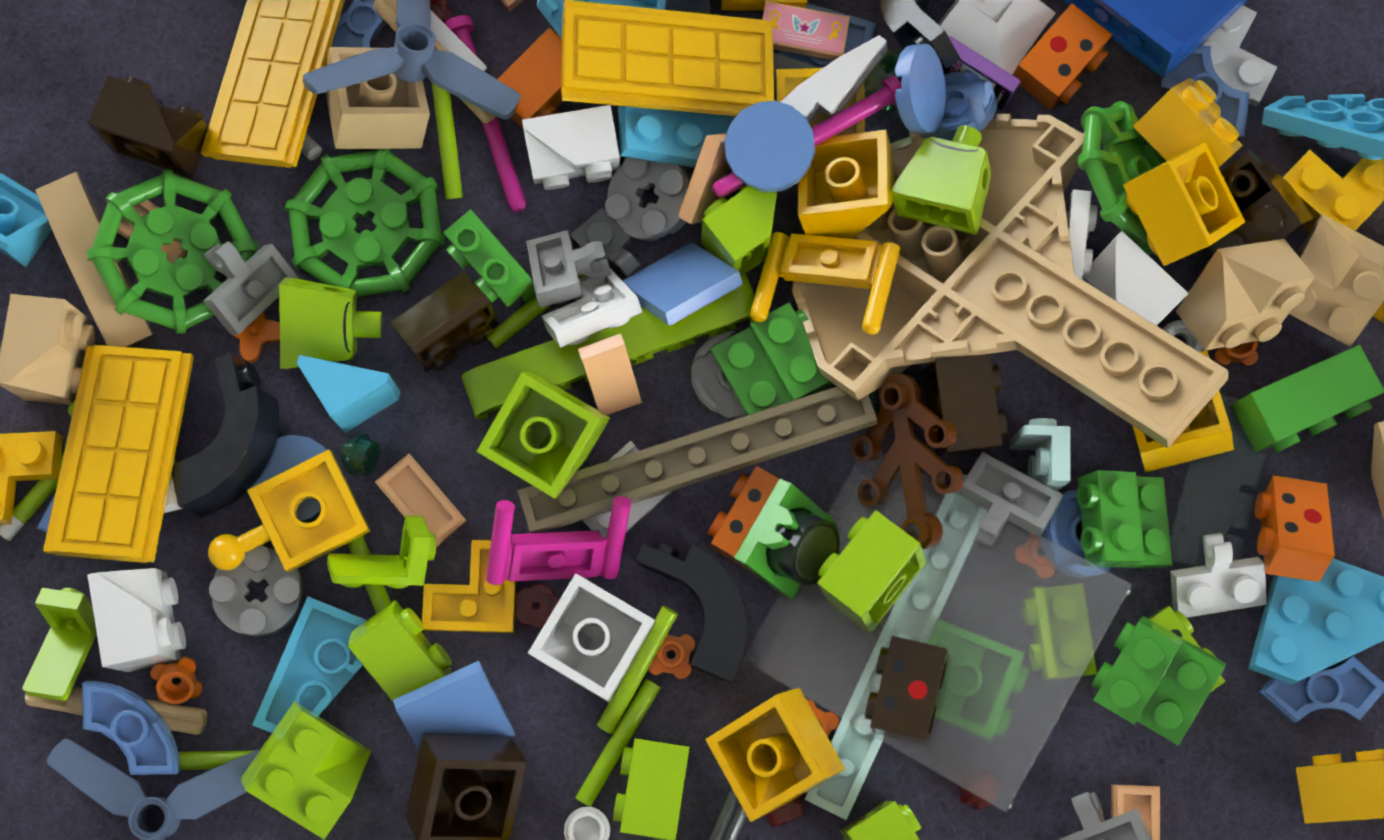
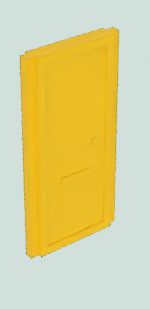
(665, 59)
(262, 97)
(119, 454)

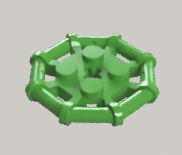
(1121, 160)
(365, 198)
(161, 228)

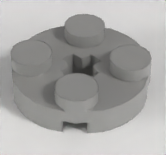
(626, 203)
(257, 617)

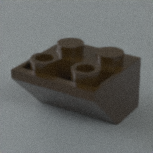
(1265, 201)
(446, 323)

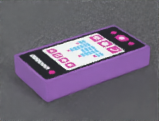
(970, 61)

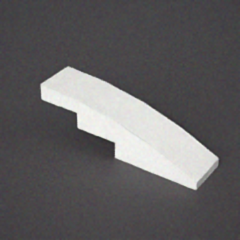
(838, 81)

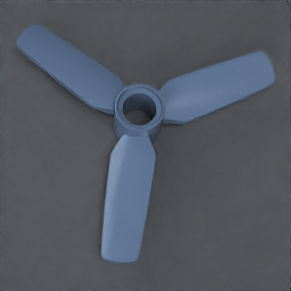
(414, 60)
(126, 796)

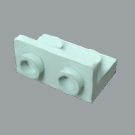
(1052, 449)

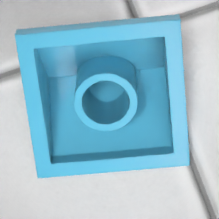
(21, 222)
(349, 391)

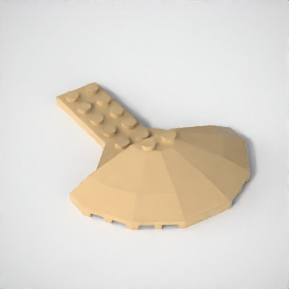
(1008, 293)

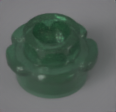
(354, 453)

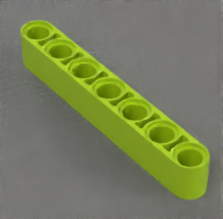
(643, 336)

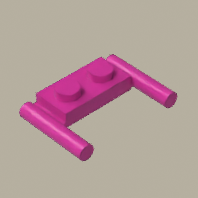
(555, 553)

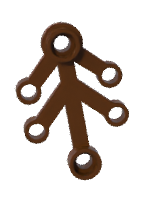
(907, 455)

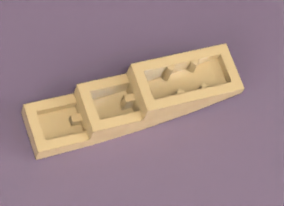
(75, 228)

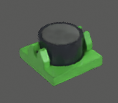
(789, 540)

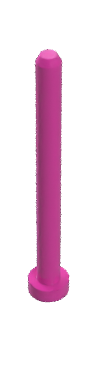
(461, 27)
(831, 126)

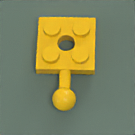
(277, 507)

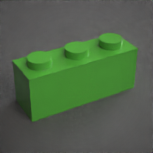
(1308, 400)

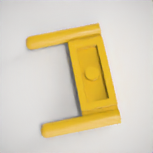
(829, 263)

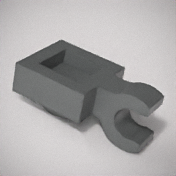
(605, 229)

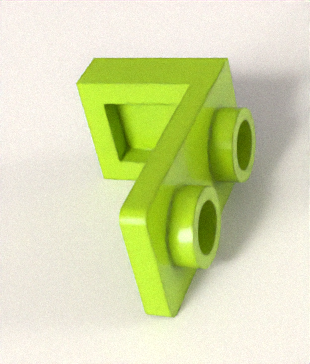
(390, 570)
(65, 645)

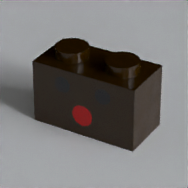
(908, 690)

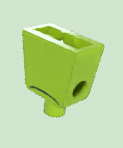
(946, 182)
(321, 322)

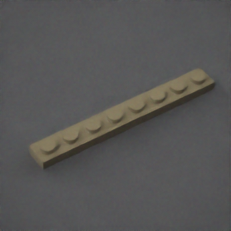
(698, 457)

